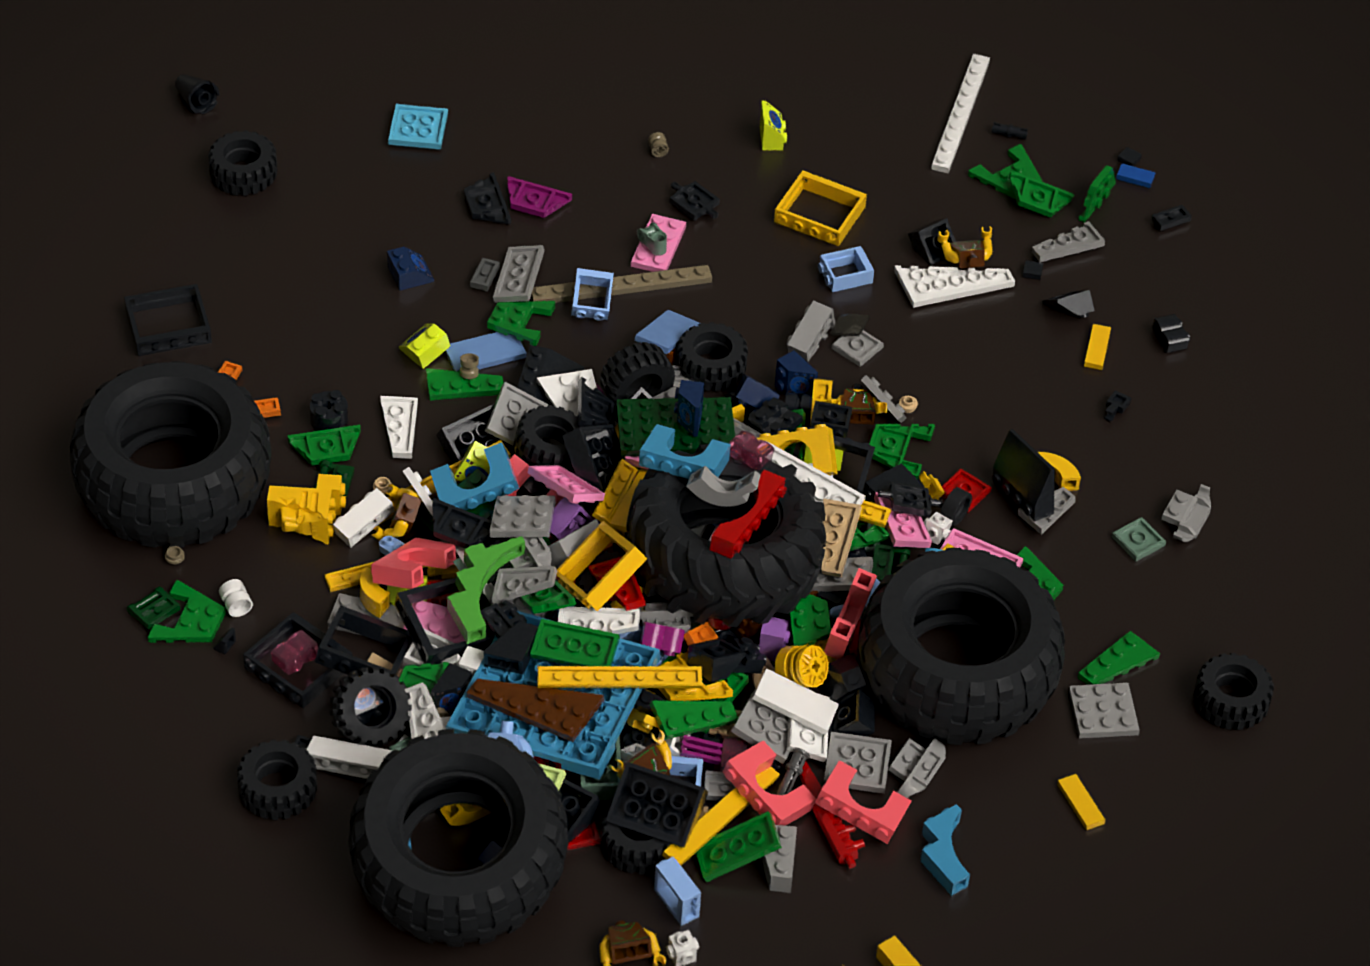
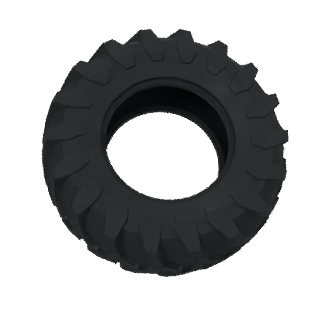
(758, 579)

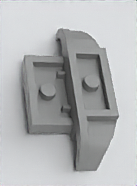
(1188, 513)
(536, 554)
(657, 614)
(917, 765)

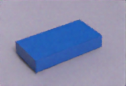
(1135, 175)

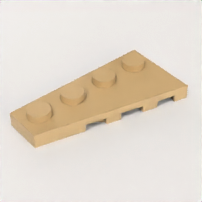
(840, 529)

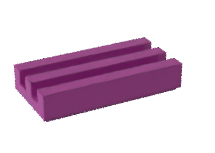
(701, 746)

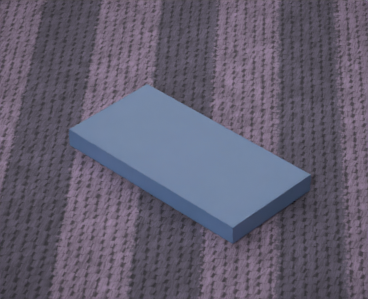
(665, 330)
(490, 348)

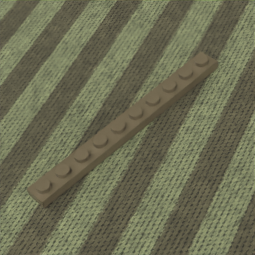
(626, 284)

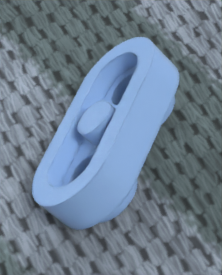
(389, 544)

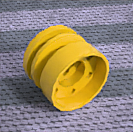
(802, 665)

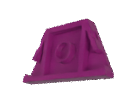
(535, 198)

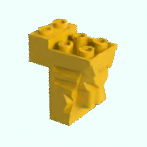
(308, 509)

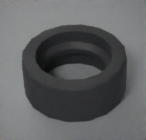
(956, 505)

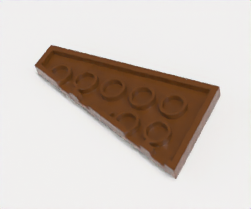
(549, 709)

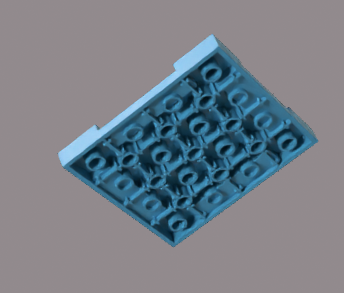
(596, 741)

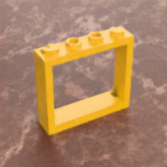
(828, 190)
(586, 553)

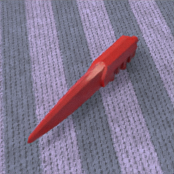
(835, 832)

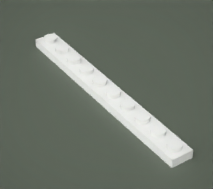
(960, 113)
(424, 493)

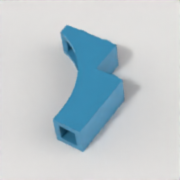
(939, 853)

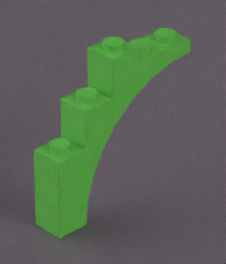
(470, 582)

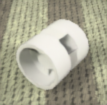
(235, 598)

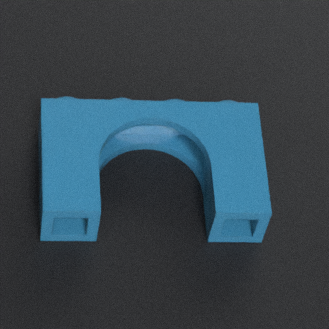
(658, 456)
(499, 482)

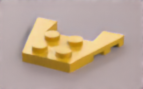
(712, 691)

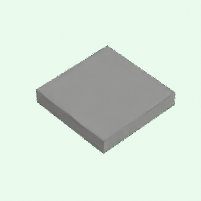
(858, 348)

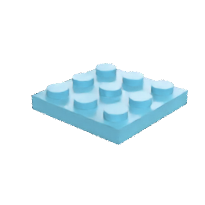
(418, 126)

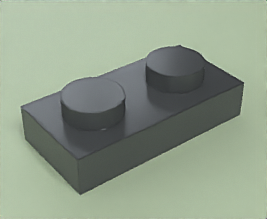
(485, 274)

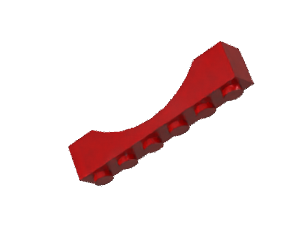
(731, 535)

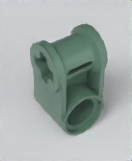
(653, 239)

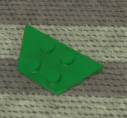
(1098, 191)
(1038, 195)
(328, 444)
(548, 599)
(809, 621)
(424, 673)

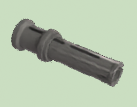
(793, 769)

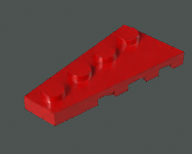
(629, 594)

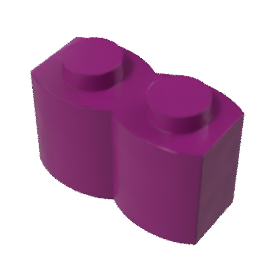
(662, 637)

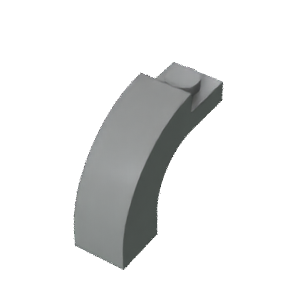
(721, 492)

